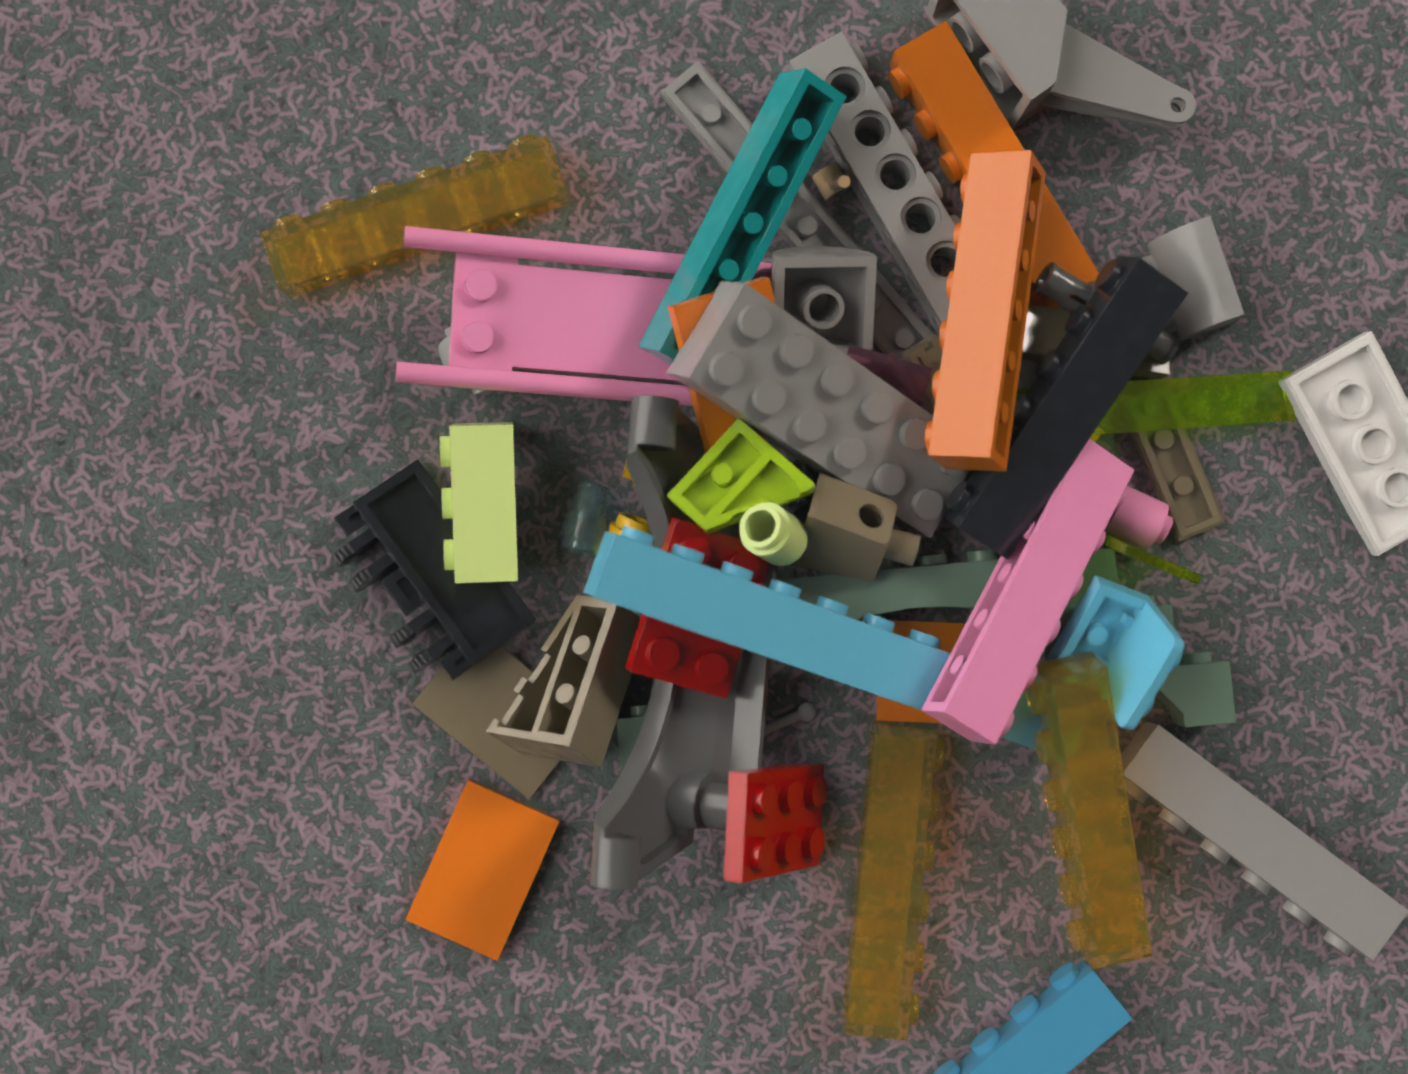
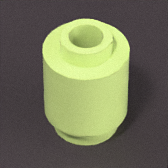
(773, 534)

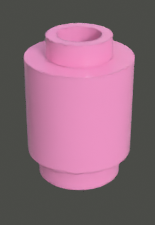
(1141, 520)

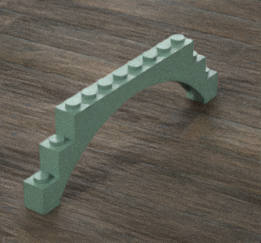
(1195, 692)

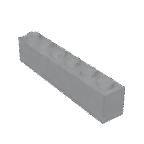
(1260, 841)

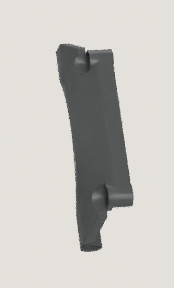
(687, 736)

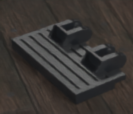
(410, 529)

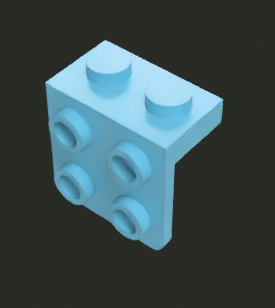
(1129, 639)

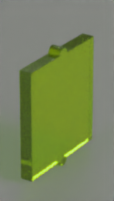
(1151, 558)

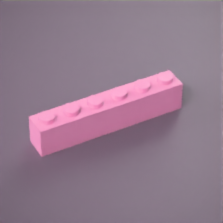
(1025, 600)

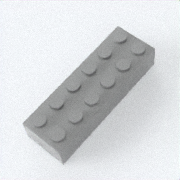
(815, 403)

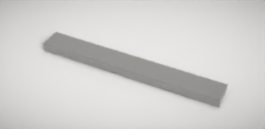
(722, 130)

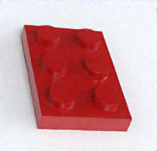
(683, 655)
(774, 820)

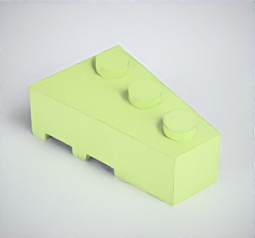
(480, 502)

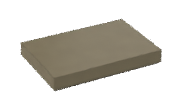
(470, 705)

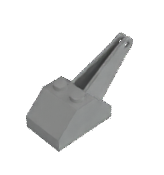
(1039, 60)

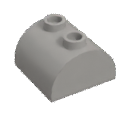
(1197, 264)
(828, 291)

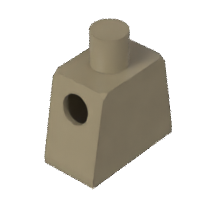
(853, 531)

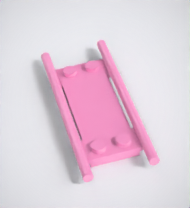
(549, 318)

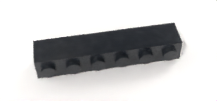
(1067, 401)

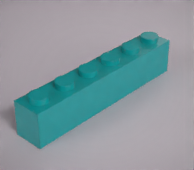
(751, 197)

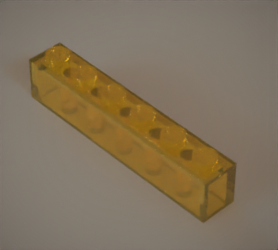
(370, 230)
(1090, 810)
(890, 880)

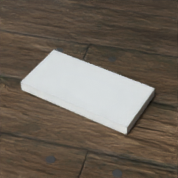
(1360, 435)

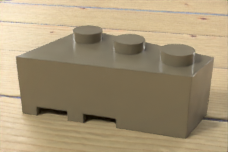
(577, 687)

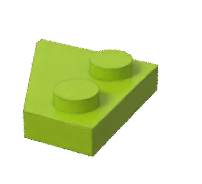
(736, 476)

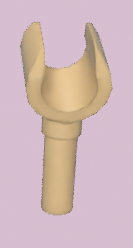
(831, 180)

